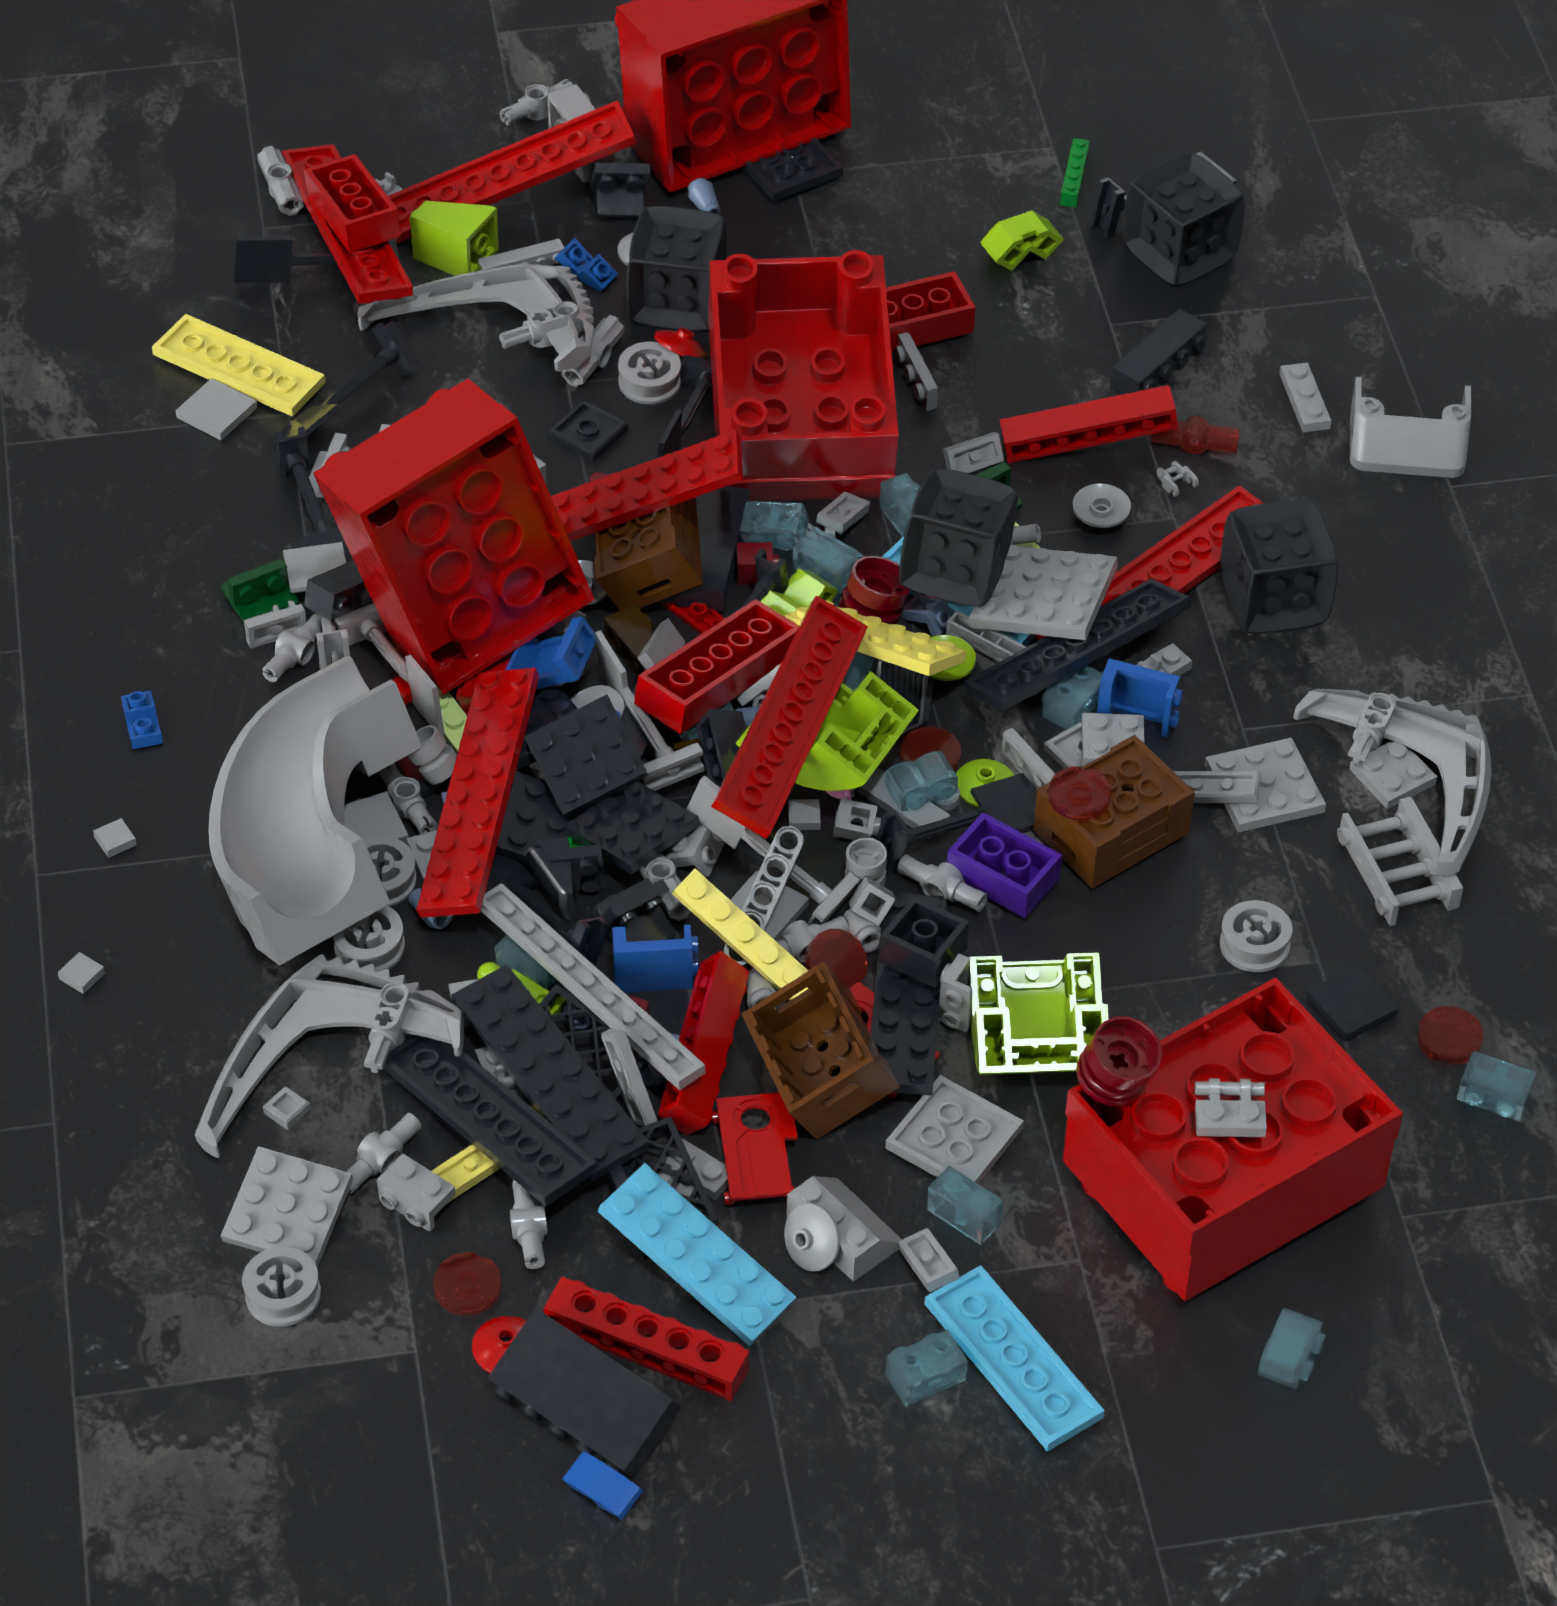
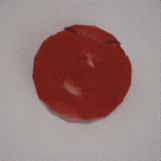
(928, 740)
(1079, 793)
(840, 952)
(1450, 1034)
(467, 1284)

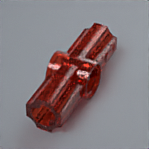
(1197, 435)

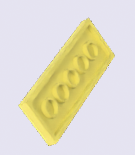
(239, 364)
(898, 645)

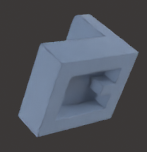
(928, 610)

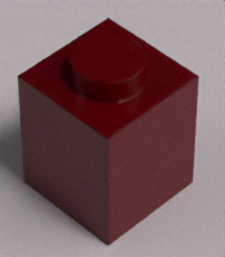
(746, 561)

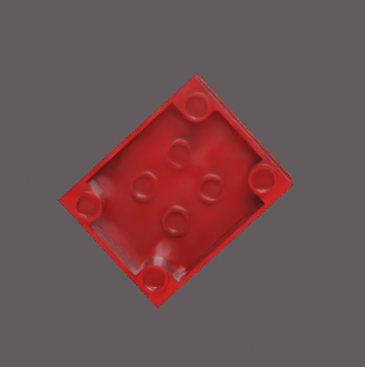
(730, 80)
(804, 373)
(455, 534)
(1228, 1200)

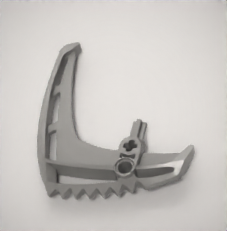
(522, 286)
(1431, 731)
(324, 1004)

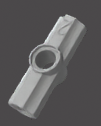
(280, 180)
(604, 338)
(663, 868)

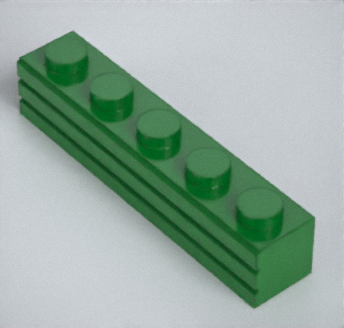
(1074, 172)

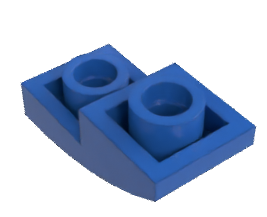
(590, 270)
(141, 719)
(602, 1485)

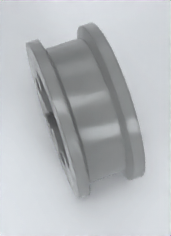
(649, 373)
(399, 867)
(384, 945)
(1252, 947)
(300, 1286)

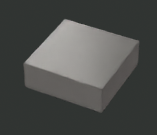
(804, 814)
(114, 837)
(81, 973)
(286, 1108)

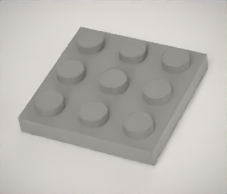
(1285, 786)
(954, 1131)
(286, 1204)

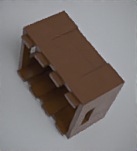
(663, 550)
(1134, 822)
(791, 1044)

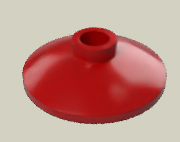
(681, 342)
(488, 1343)

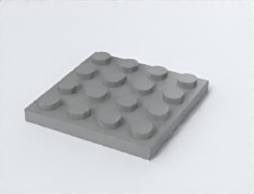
(1047, 593)

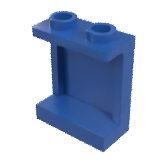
(557, 658)
(1140, 692)
(654, 963)

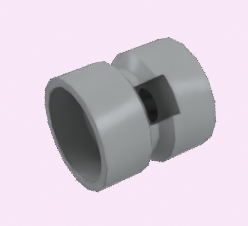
(435, 756)
(868, 859)

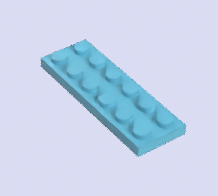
(697, 1254)
(1014, 1358)

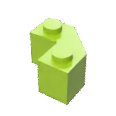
(1016, 236)
(800, 592)

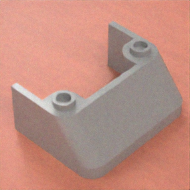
(1409, 443)

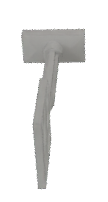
(308, 563)
(367, 624)
(668, 765)
(733, 832)

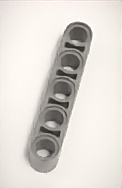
(768, 885)

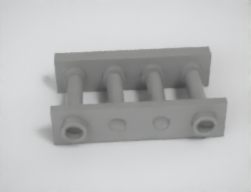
(1418, 842)

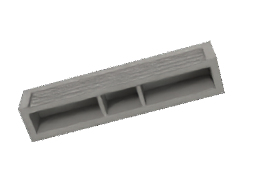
(535, 254)
(983, 640)

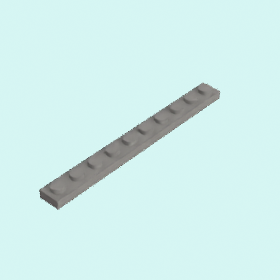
(592, 987)

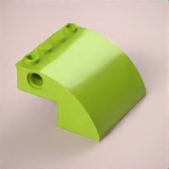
(854, 735)
(1034, 1012)

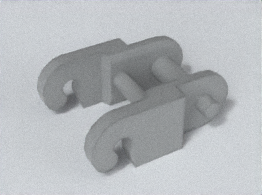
(1182, 473)

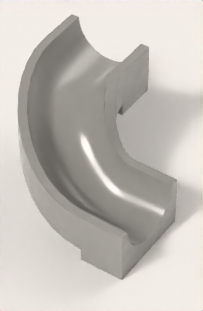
(281, 808)

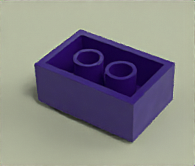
(1005, 864)

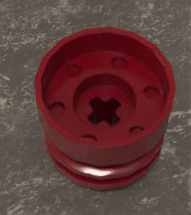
(875, 589)
(1118, 1061)

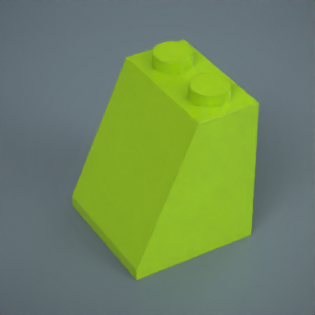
(453, 235)

